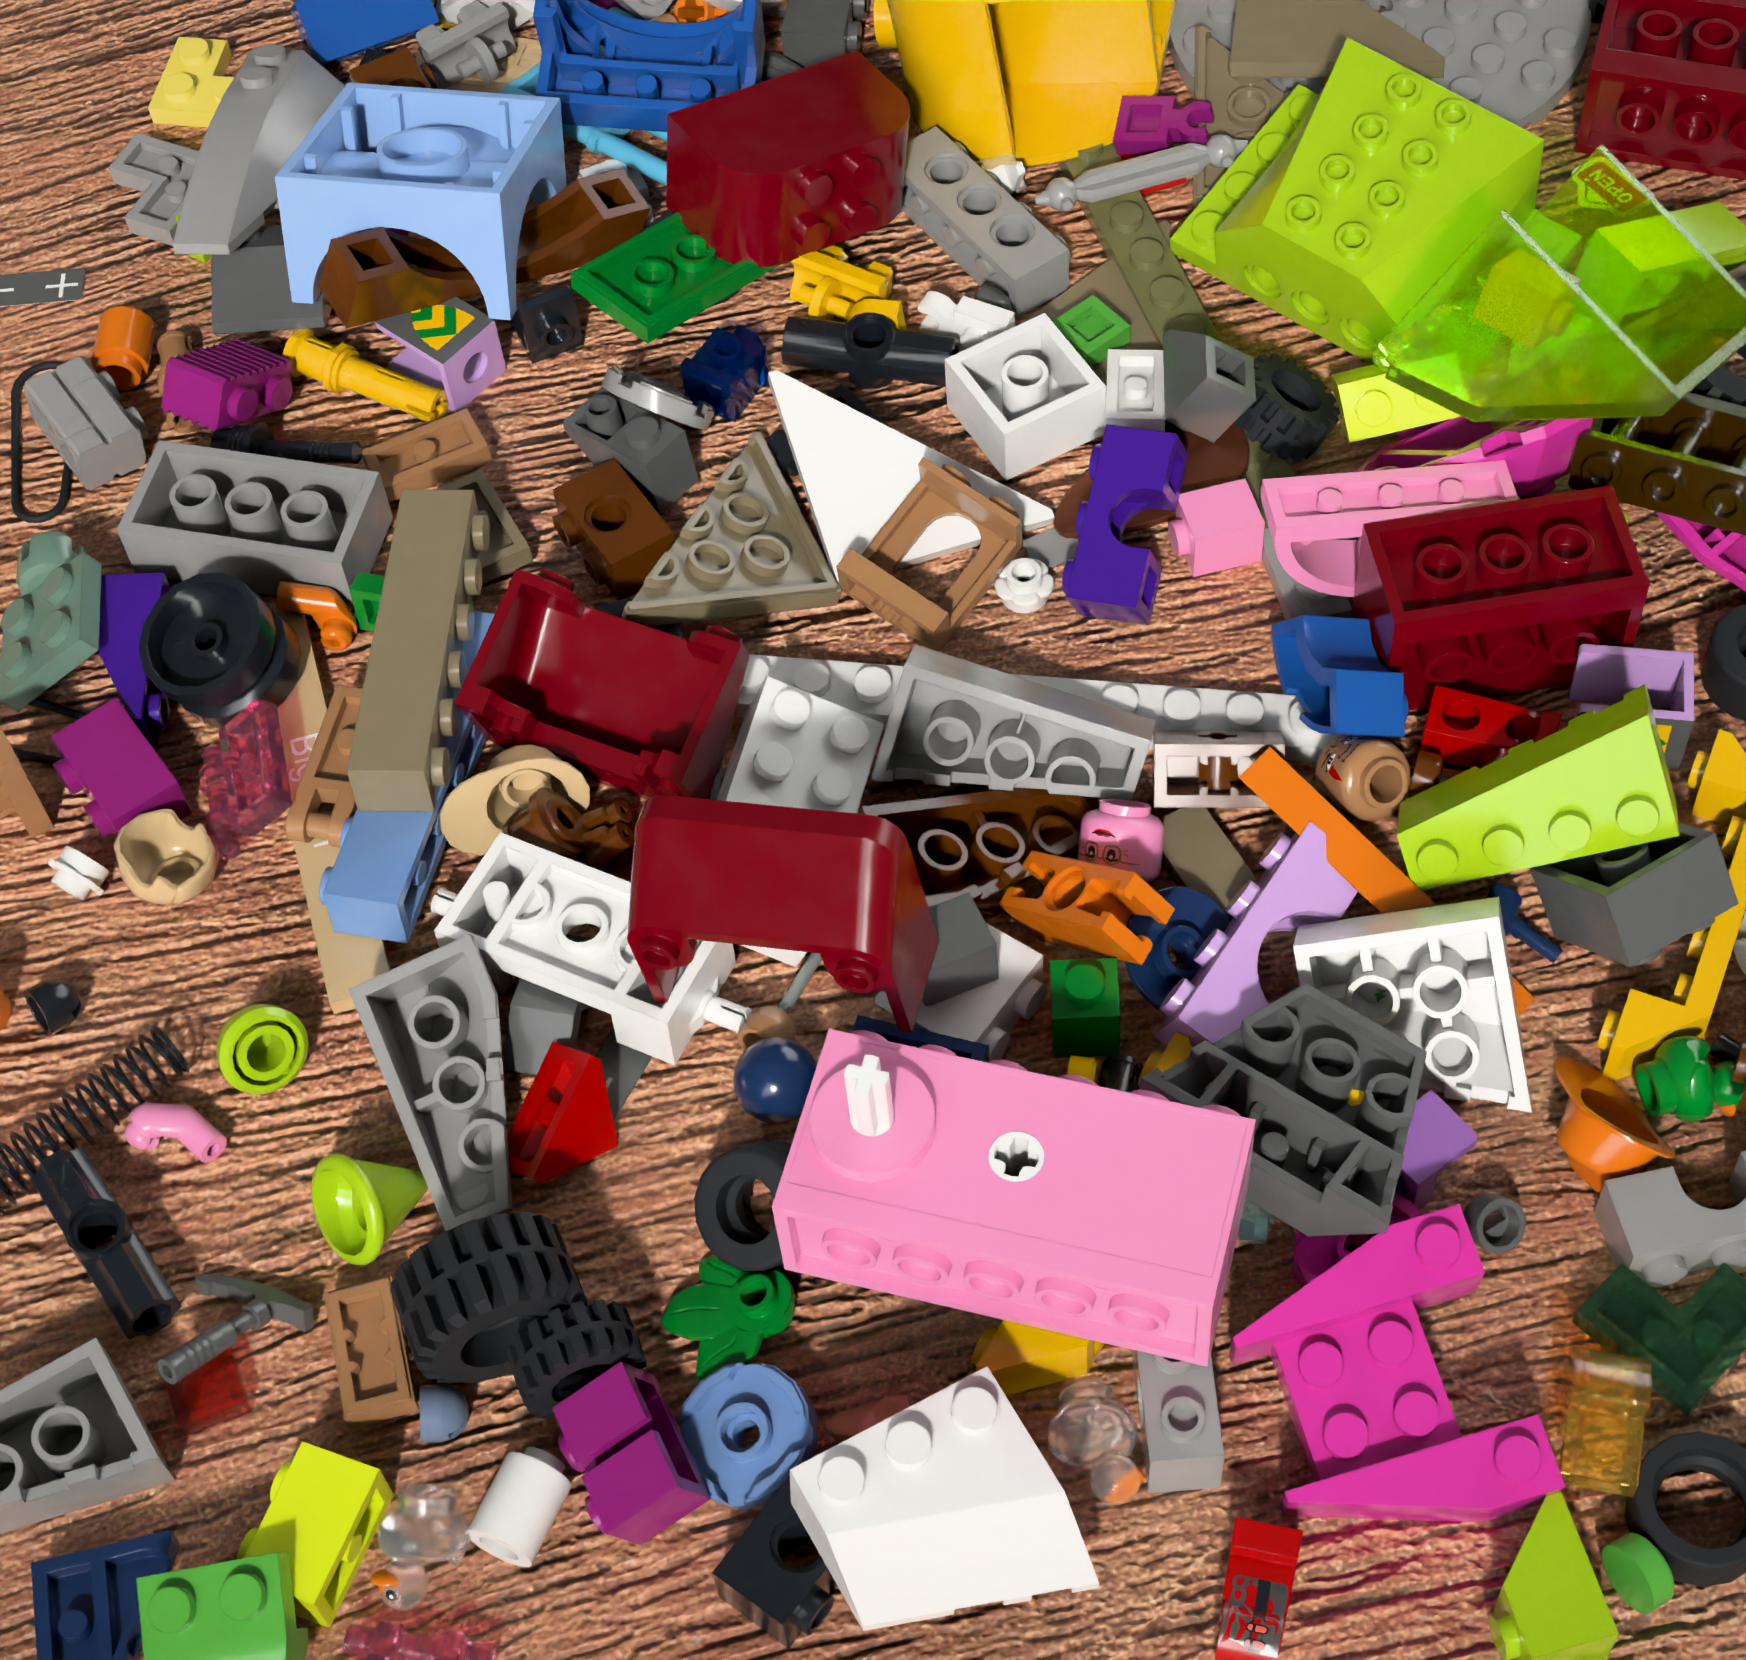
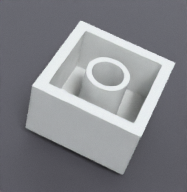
(1025, 396)

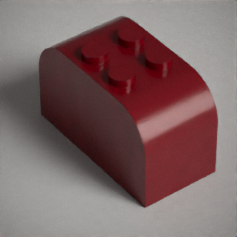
(790, 161)

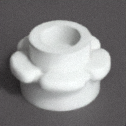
(1028, 595)
(78, 873)

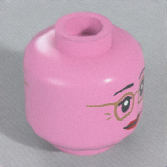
(1123, 837)

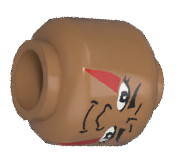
(1363, 776)

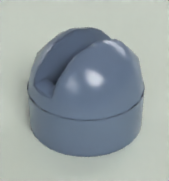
(441, 1413)

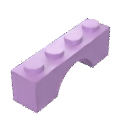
(1291, 893)

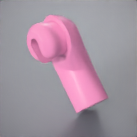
(176, 1121)

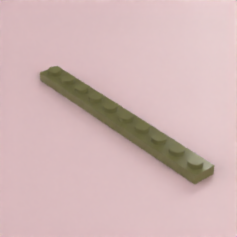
(1157, 281)

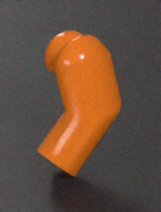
(325, 606)

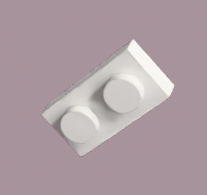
(1135, 389)

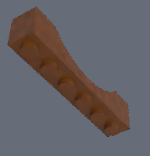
(391, 274)

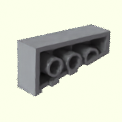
(1006, 733)

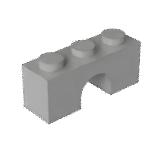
(1665, 1233)

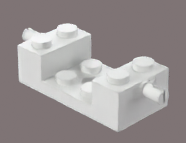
(525, 905)

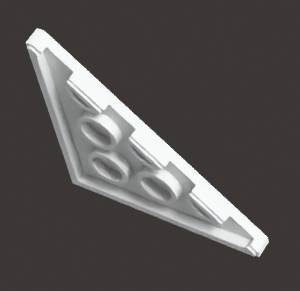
(863, 472)

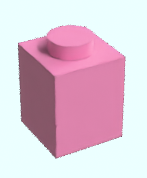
(1217, 528)

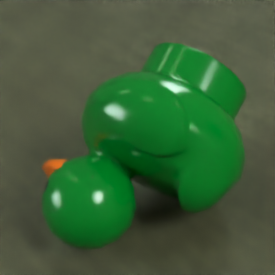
(1683, 1082)

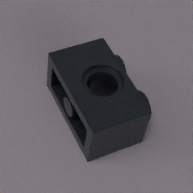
(766, 1588)

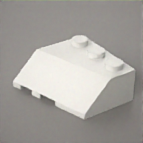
(1444, 991)

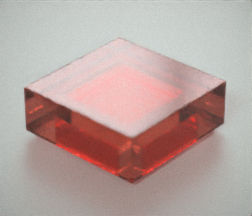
(209, 1394)

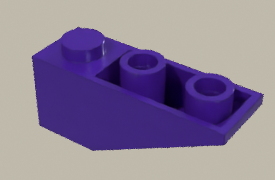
(123, 610)

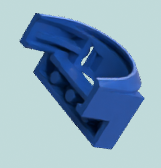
(645, 65)

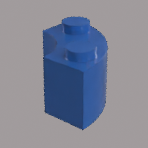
(1339, 677)

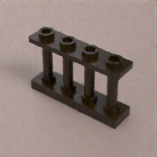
(1672, 463)

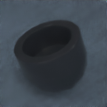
(53, 1004)

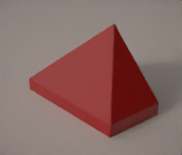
(562, 1117)

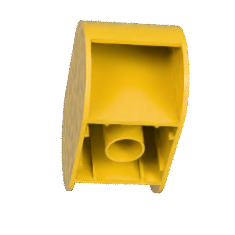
(1025, 71)

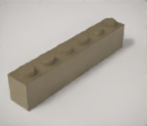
(417, 652)

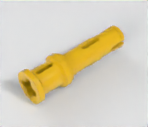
(344, 370)

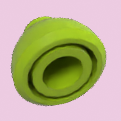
(261, 1048)

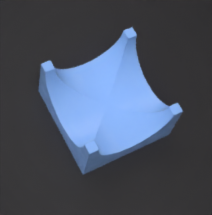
(427, 165)

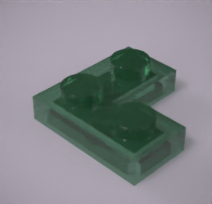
(1686, 1346)

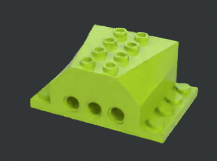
(1360, 198)

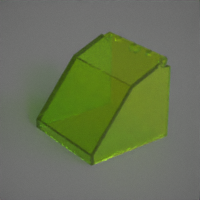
(1524, 342)

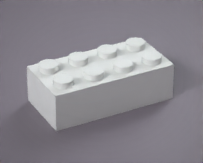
(799, 756)

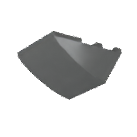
(1293, 1071)

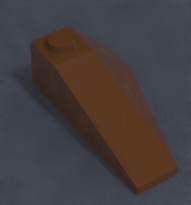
(984, 837)

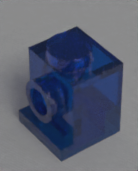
(731, 362)

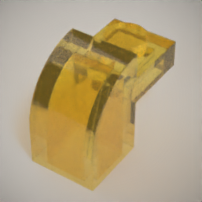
(1603, 1420)

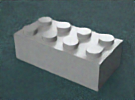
(254, 519)

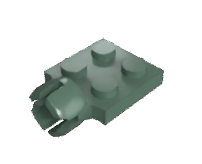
(53, 619)

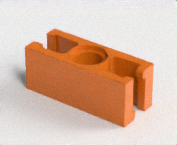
(1087, 906)

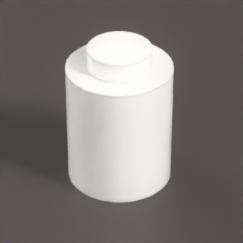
(520, 1506)

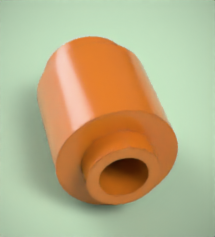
(124, 345)

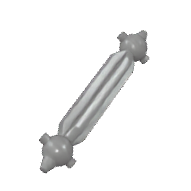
(1141, 172)

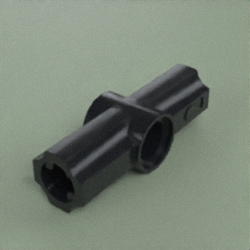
(867, 350)
(122, 1268)

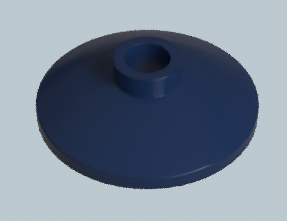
(1184, 933)

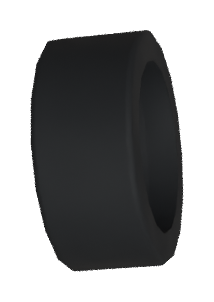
(1699, 1453)

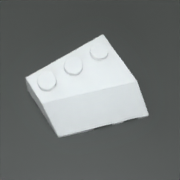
(941, 1511)

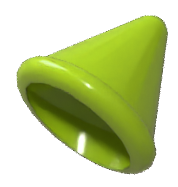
(362, 1204)

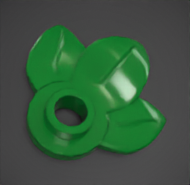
(724, 1315)

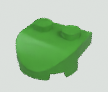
(222, 1612)

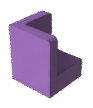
(1433, 1143)

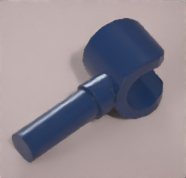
(1510, 905)

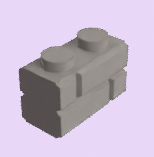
(86, 422)

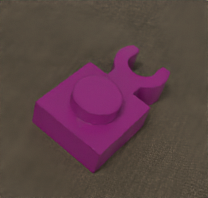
(1154, 122)

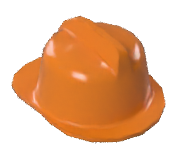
(1603, 1127)

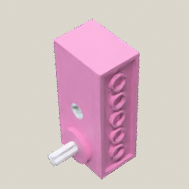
(1016, 1194)

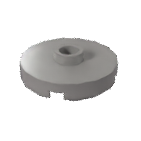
(657, 398)

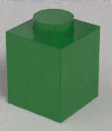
(1085, 1007)

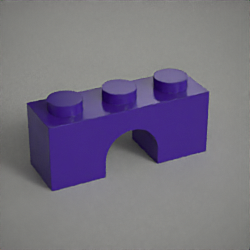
(1129, 475)

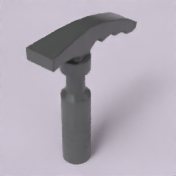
(260, 1306)

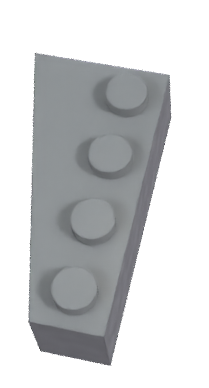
(72, 1440)

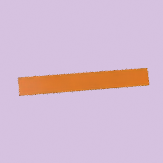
(1346, 847)

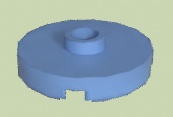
(722, 1413)

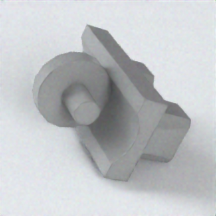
(468, 47)

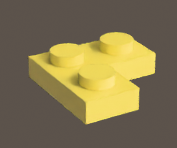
(192, 83)

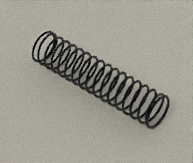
(158, 1045)

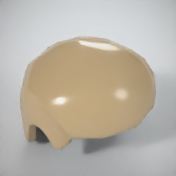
(165, 858)

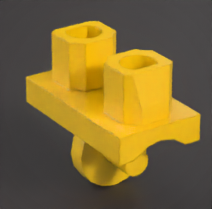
(834, 286)

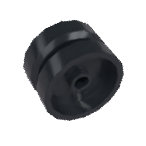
(218, 648)

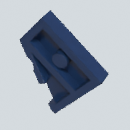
(90, 1598)

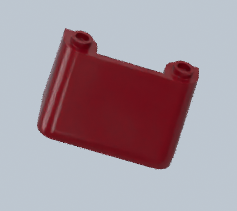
(605, 690)

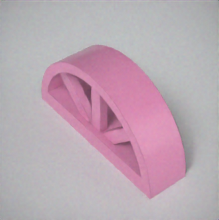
(1317, 510)

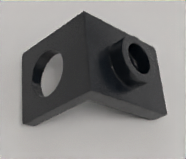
(548, 324)

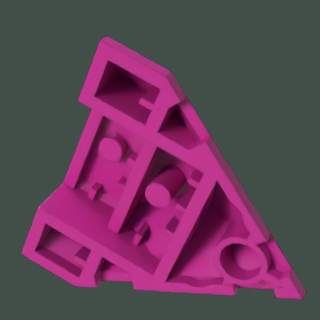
(1533, 449)

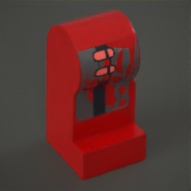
(1257, 1590)

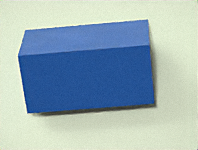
(350, 27)

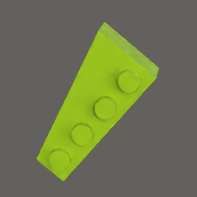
(1546, 801)

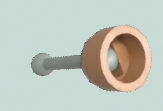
(774, 1020)

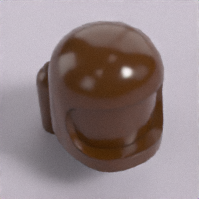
(560, 828)

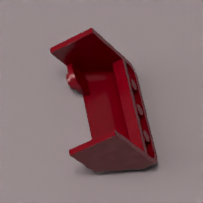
(780, 883)

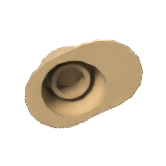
(483, 803)

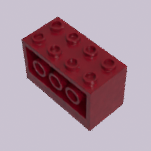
(1670, 85)
(1499, 592)

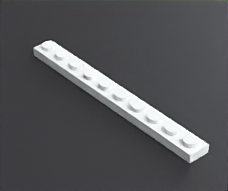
(872, 690)

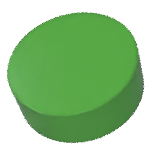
(1638, 1572)

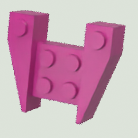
(1372, 1394)

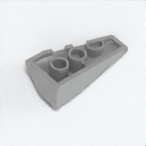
(443, 1065)

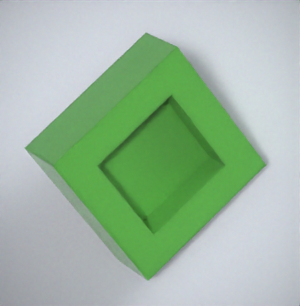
(1093, 329)

